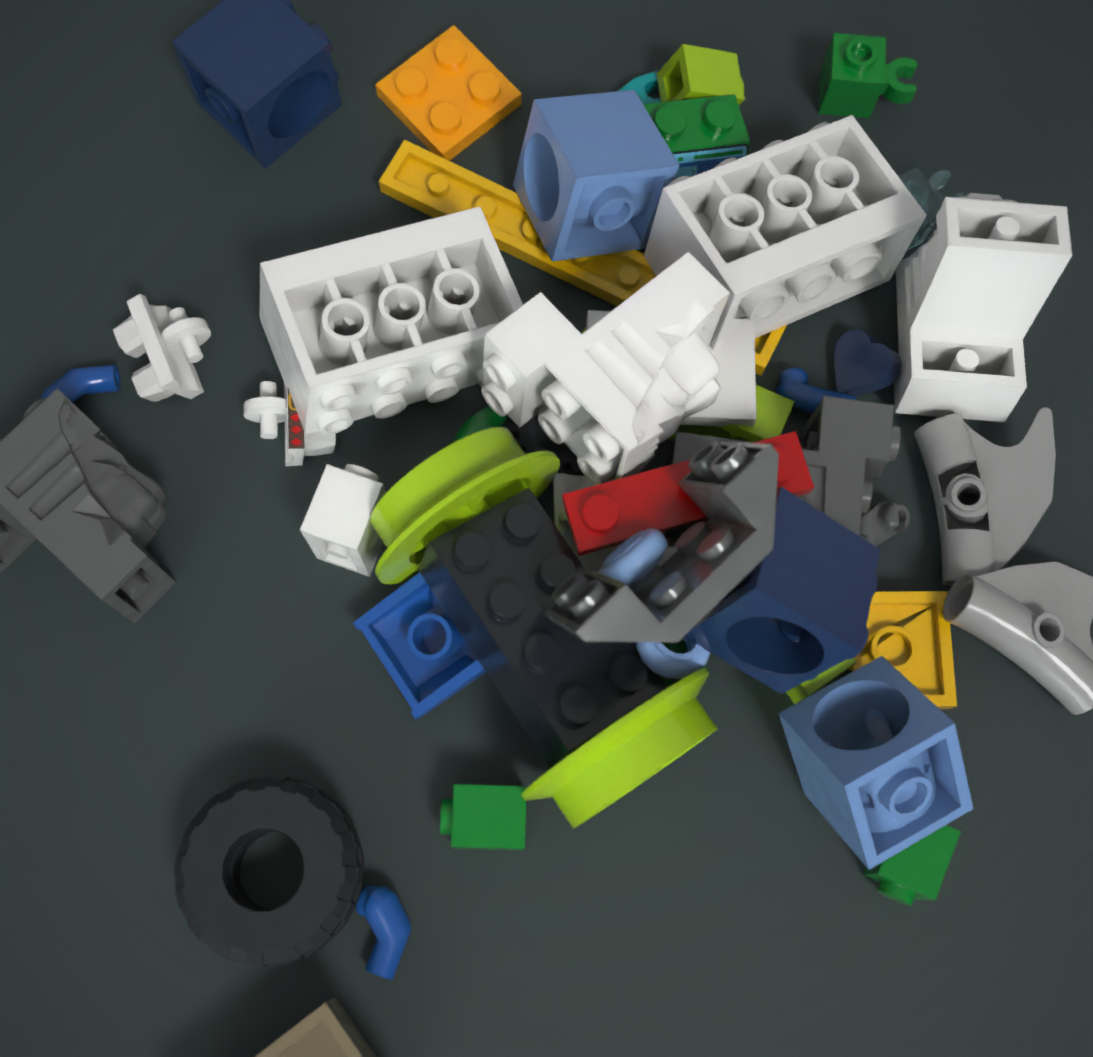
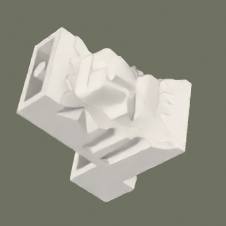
(971, 303)
(619, 381)

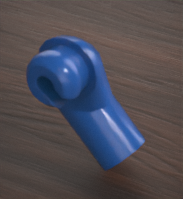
(86, 381)
(806, 397)
(390, 926)

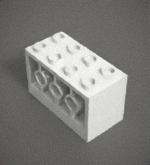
(790, 225)
(385, 318)

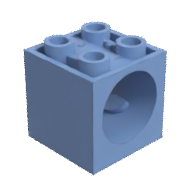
(592, 173)
(877, 760)

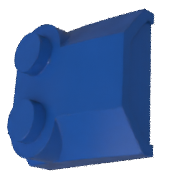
(419, 646)

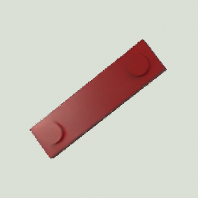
(653, 499)

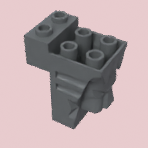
(844, 450)
(83, 504)

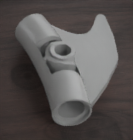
(1009, 482)
(1037, 620)

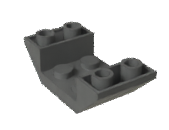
(738, 495)

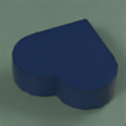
(864, 364)

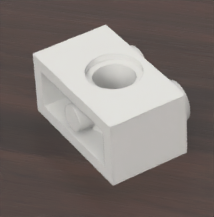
(340, 515)

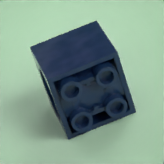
(260, 73)
(799, 605)

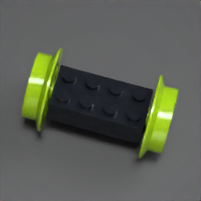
(493, 564)

